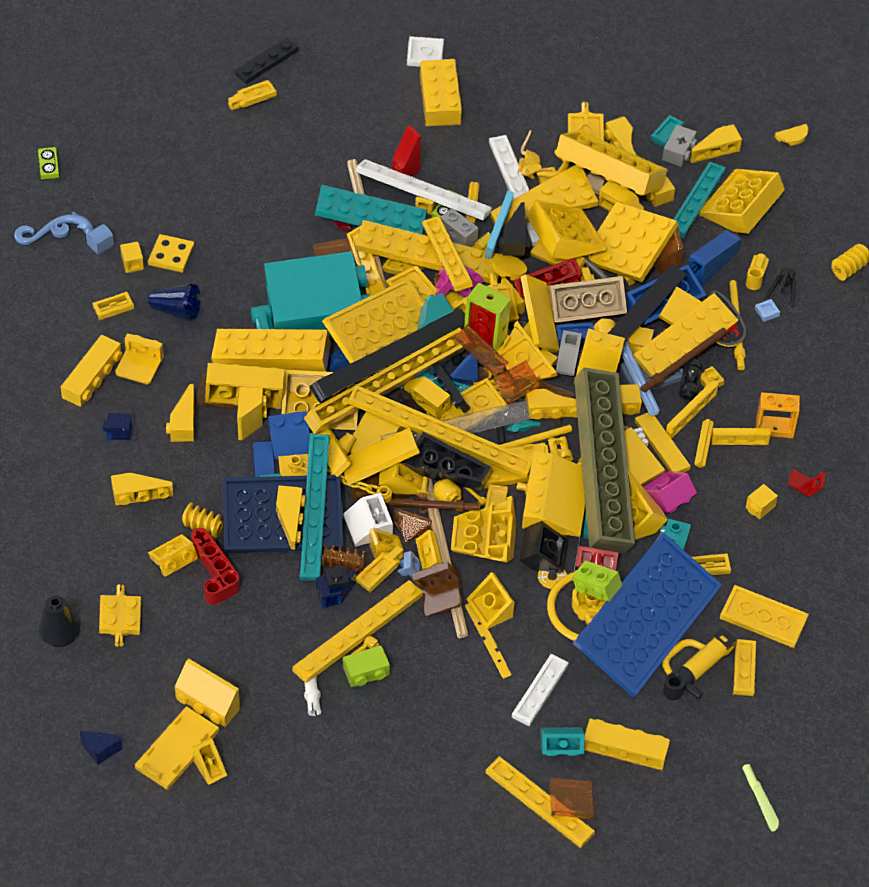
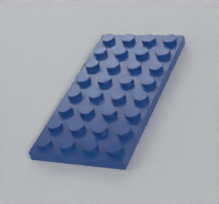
(647, 614)

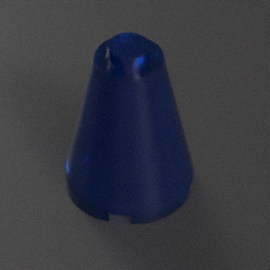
(176, 301)

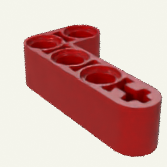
(220, 577)

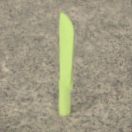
(764, 803)

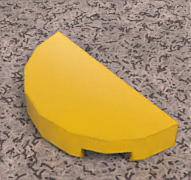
(793, 135)

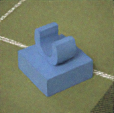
(410, 564)

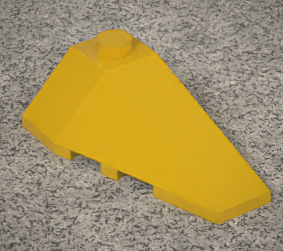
(646, 513)

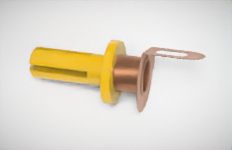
(484, 373)
(422, 493)

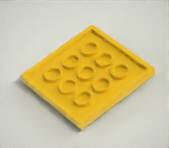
(632, 241)

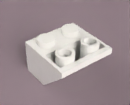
(367, 514)

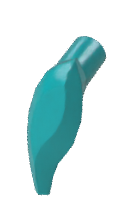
(522, 426)

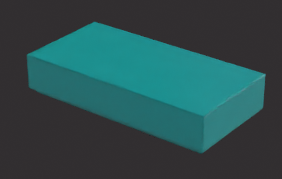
(665, 130)

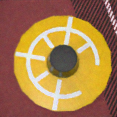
(549, 579)

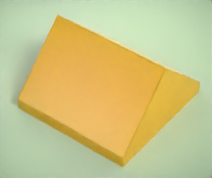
(491, 602)

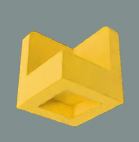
(131, 257)

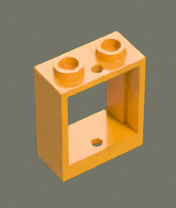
(784, 426)

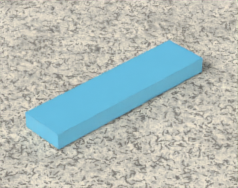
(499, 224)

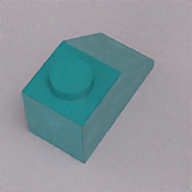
(433, 310)

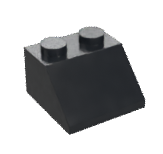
(543, 548)

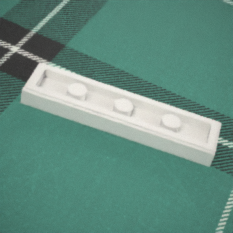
(540, 690)

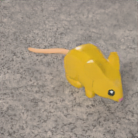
(530, 163)

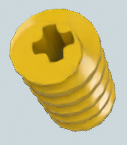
(850, 262)
(195, 519)

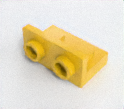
(174, 554)

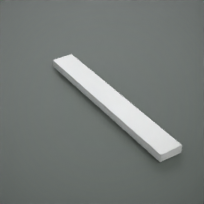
(509, 169)
(423, 189)

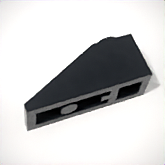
(514, 237)

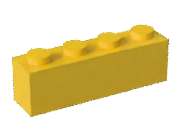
(91, 370)
(626, 744)

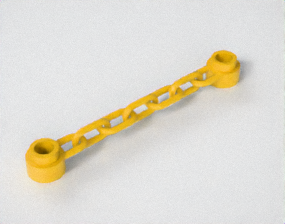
(297, 467)

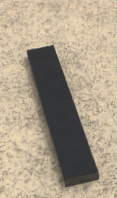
(648, 303)

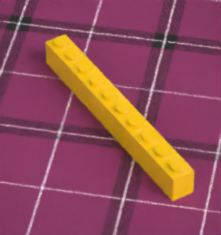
(386, 380)

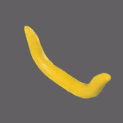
(563, 167)
(677, 648)

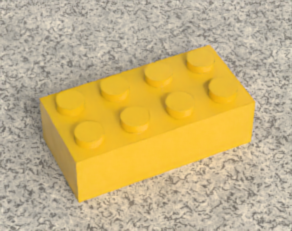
(440, 92)
(225, 380)

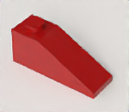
(407, 156)

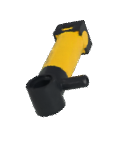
(720, 646)

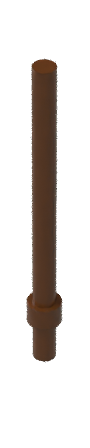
(657, 378)
(459, 505)

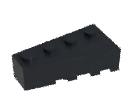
(443, 462)

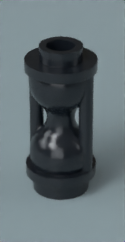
(691, 370)

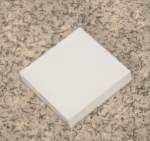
(424, 49)

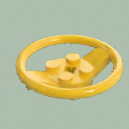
(581, 605)

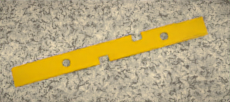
(490, 643)

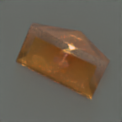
(410, 524)

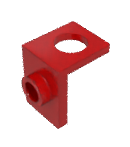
(805, 484)

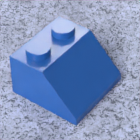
(289, 434)

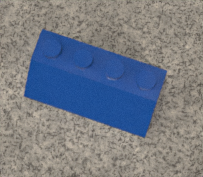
(688, 284)

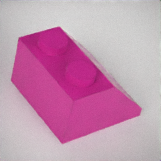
(671, 490)

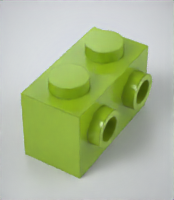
(597, 581)
(366, 666)

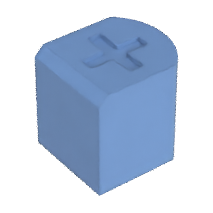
(100, 239)

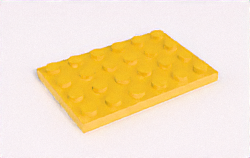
(376, 320)

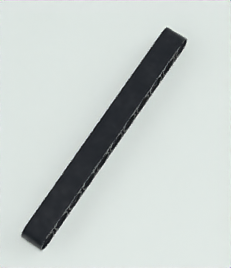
(377, 361)

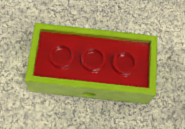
(488, 314)

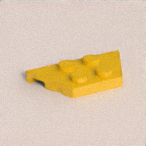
(520, 347)

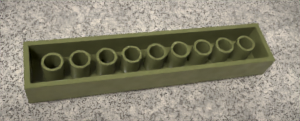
(604, 461)

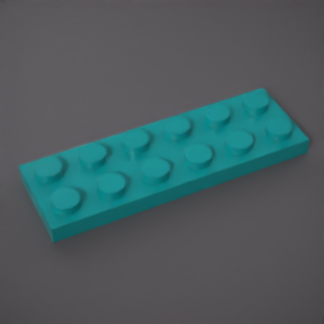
(356, 207)

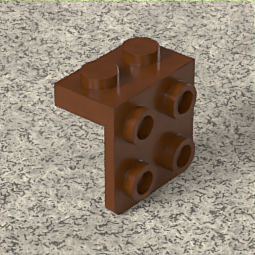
(439, 588)

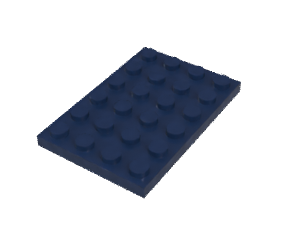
(252, 517)

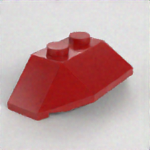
(560, 273)

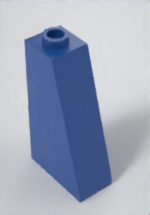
(714, 256)

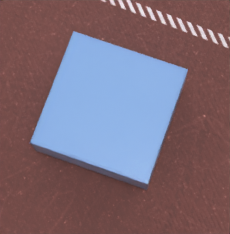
(767, 310)

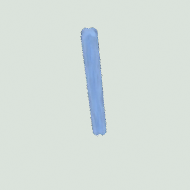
(638, 378)

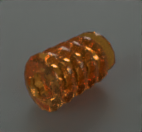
(339, 558)

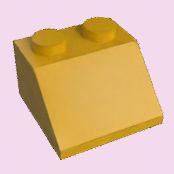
(250, 410)

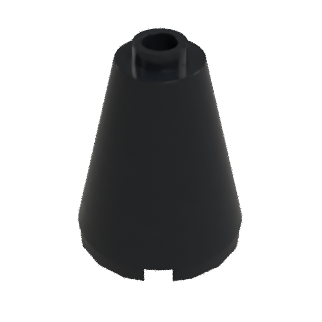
(58, 623)

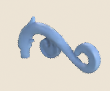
(53, 225)

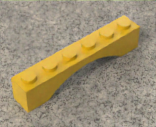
(620, 134)
(544, 403)

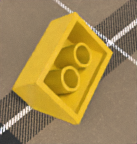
(207, 693)

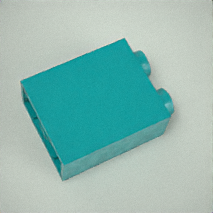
(312, 288)

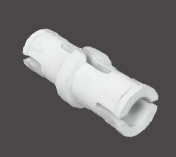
(312, 696)

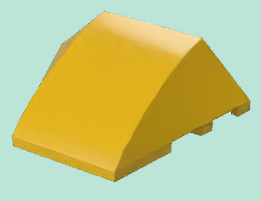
(486, 532)

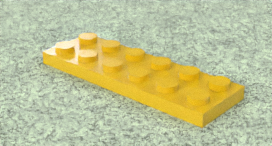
(685, 335)

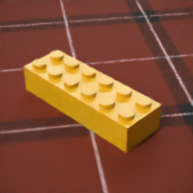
(611, 162)
(273, 348)

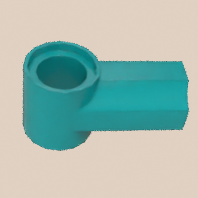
(262, 317)

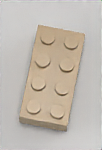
(587, 299)

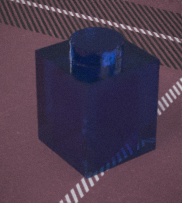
(118, 426)

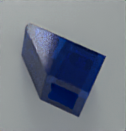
(334, 596)

